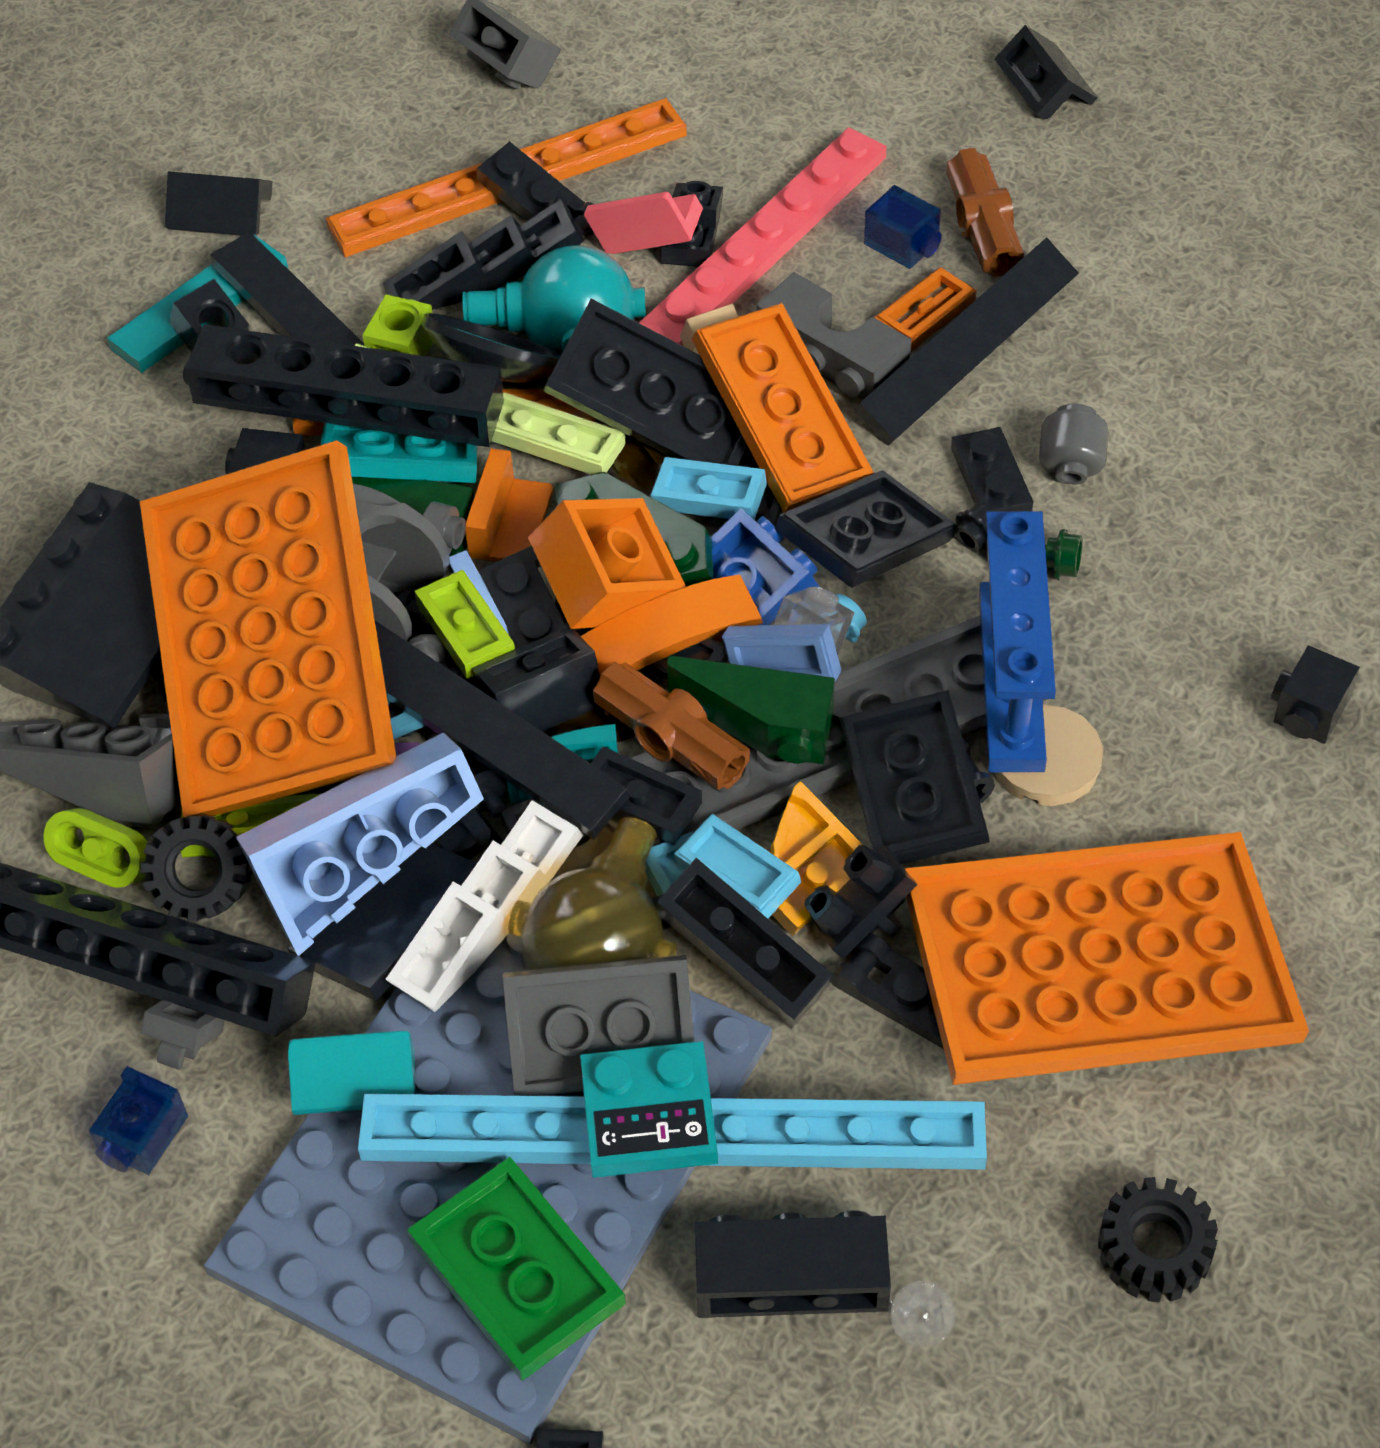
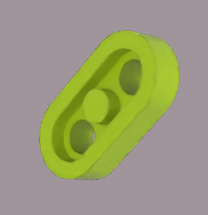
(102, 850)

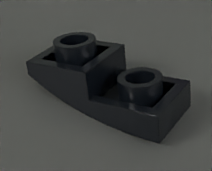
(702, 242)

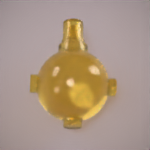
(595, 910)

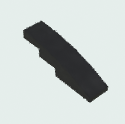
(487, 261)

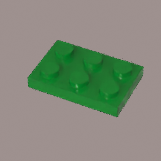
(516, 1268)

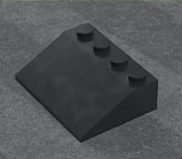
(84, 613)

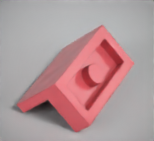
(644, 221)

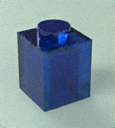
(902, 227)

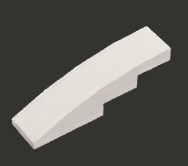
(476, 915)

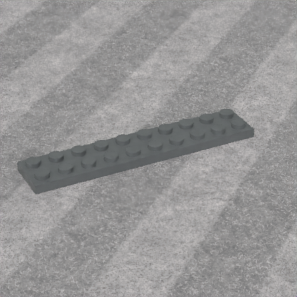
(925, 667)

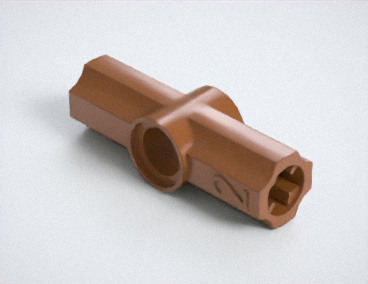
(984, 212)
(671, 725)

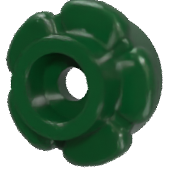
(1064, 554)

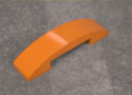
(673, 623)

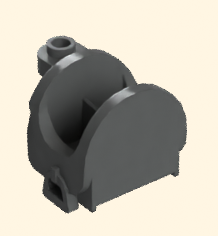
(403, 550)

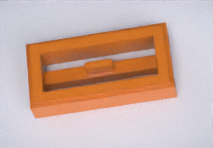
(932, 312)

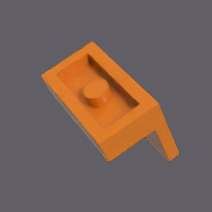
(504, 510)

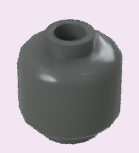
(1073, 443)

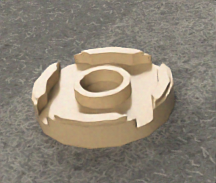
(1071, 765)

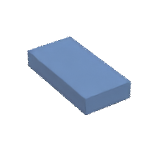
(784, 648)

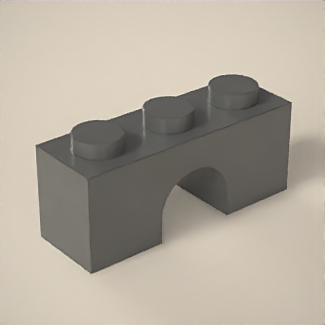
(850, 359)

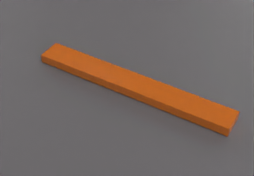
(462, 193)

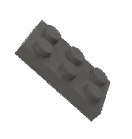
(590, 1010)

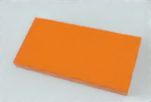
(781, 405)

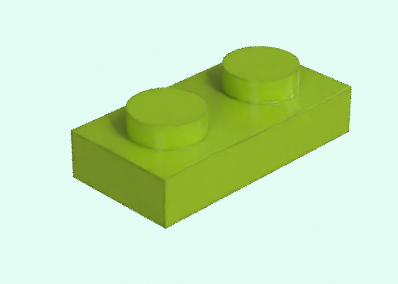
(463, 621)

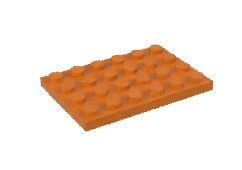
(267, 632)
(1101, 958)

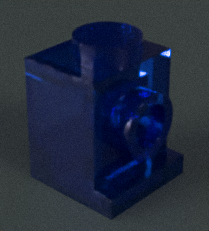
(144, 1141)

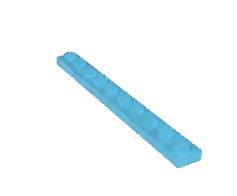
(745, 1131)

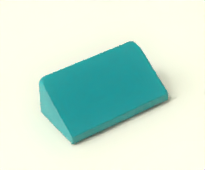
(339, 1070)

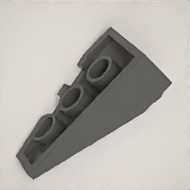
(109, 771)

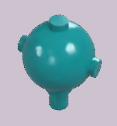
(556, 295)

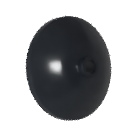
(475, 343)

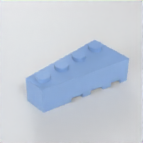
(355, 835)

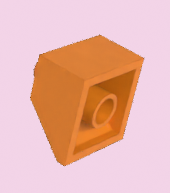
(603, 558)

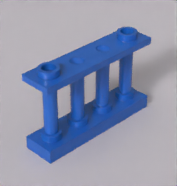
(1016, 642)

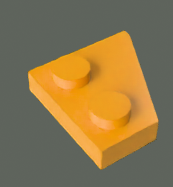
(816, 847)

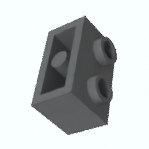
(505, 43)

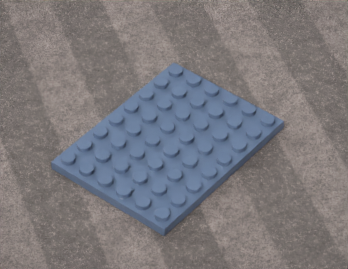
(332, 1234)

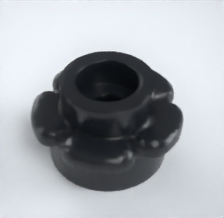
(972, 527)

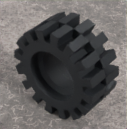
(161, 872)
(1151, 1273)

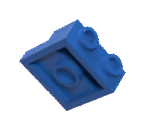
(765, 566)

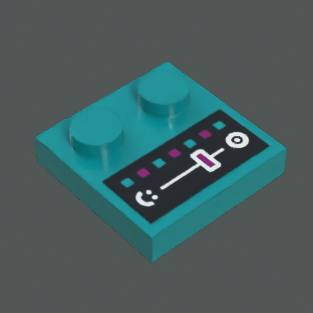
(648, 1109)

